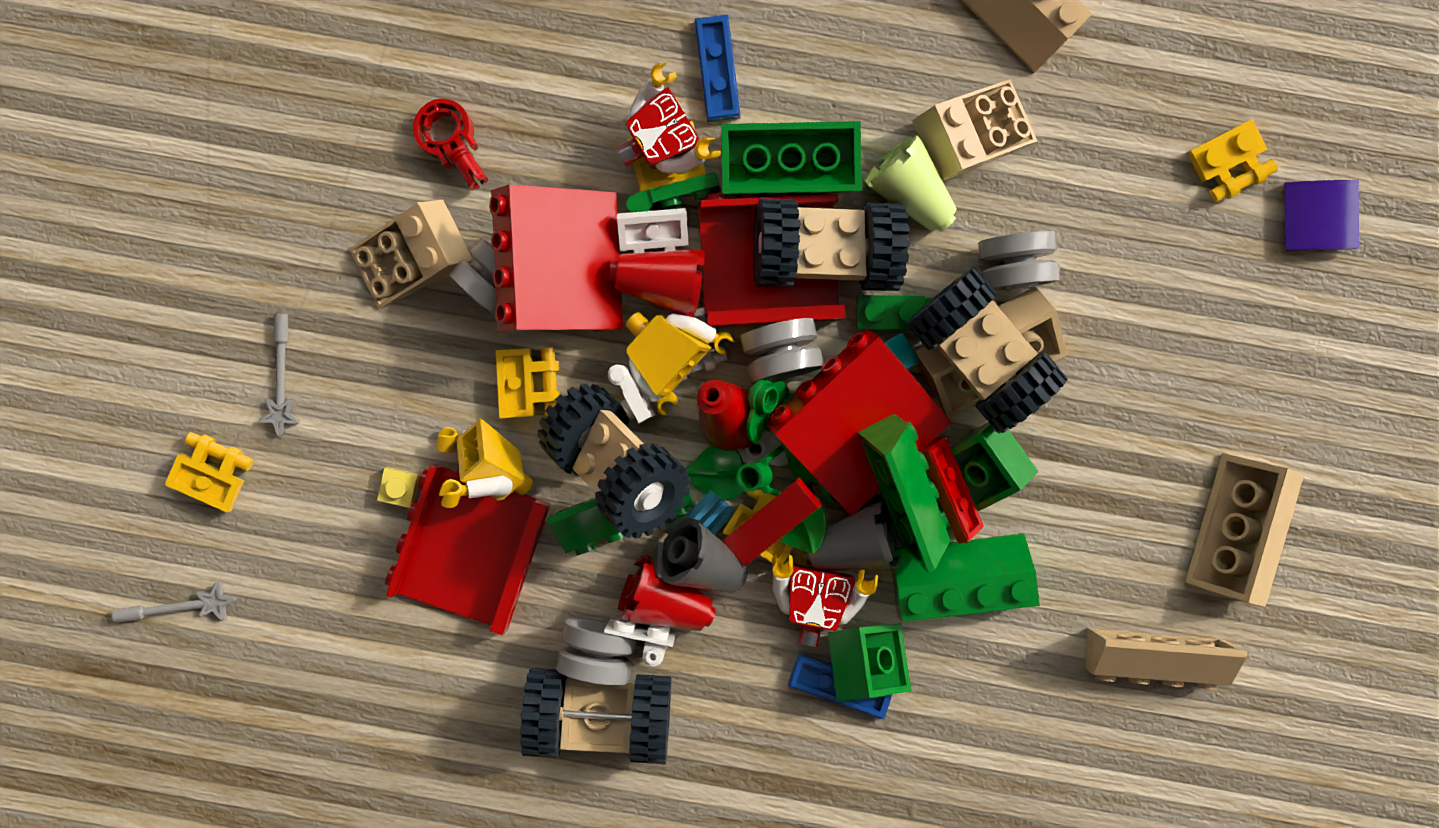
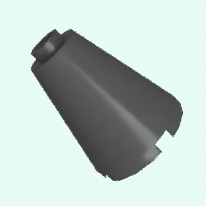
(858, 543)
(697, 559)

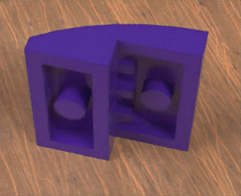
(1322, 215)

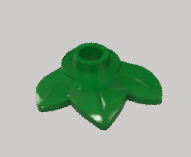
(763, 400)

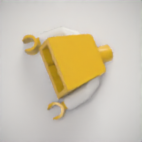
(667, 352)
(486, 464)

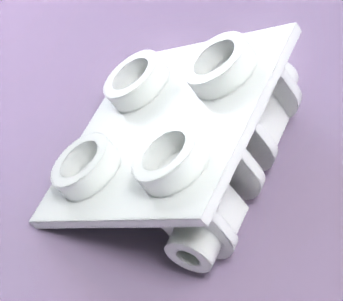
(655, 638)

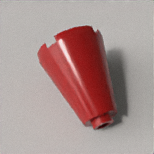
(661, 278)
(724, 414)
(654, 602)

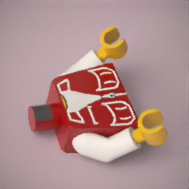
(662, 129)
(818, 597)

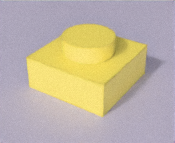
(398, 487)

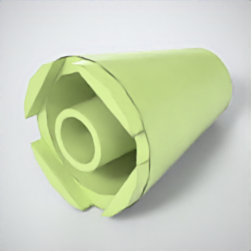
(913, 180)

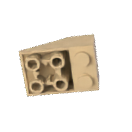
(974, 129)
(410, 252)

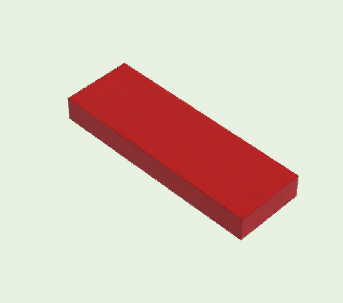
(952, 490)
(772, 522)

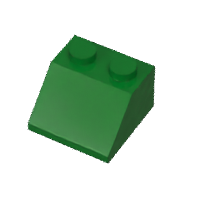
(992, 465)
(869, 662)

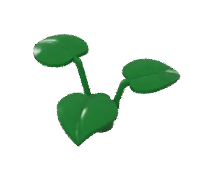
(728, 477)

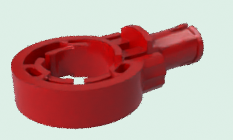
(454, 146)

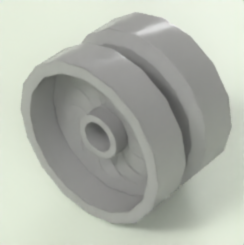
(1019, 262)
(478, 284)
(781, 345)
(594, 654)

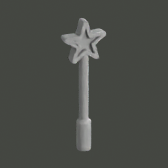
(280, 410)
(210, 602)

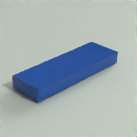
(717, 68)
(818, 680)

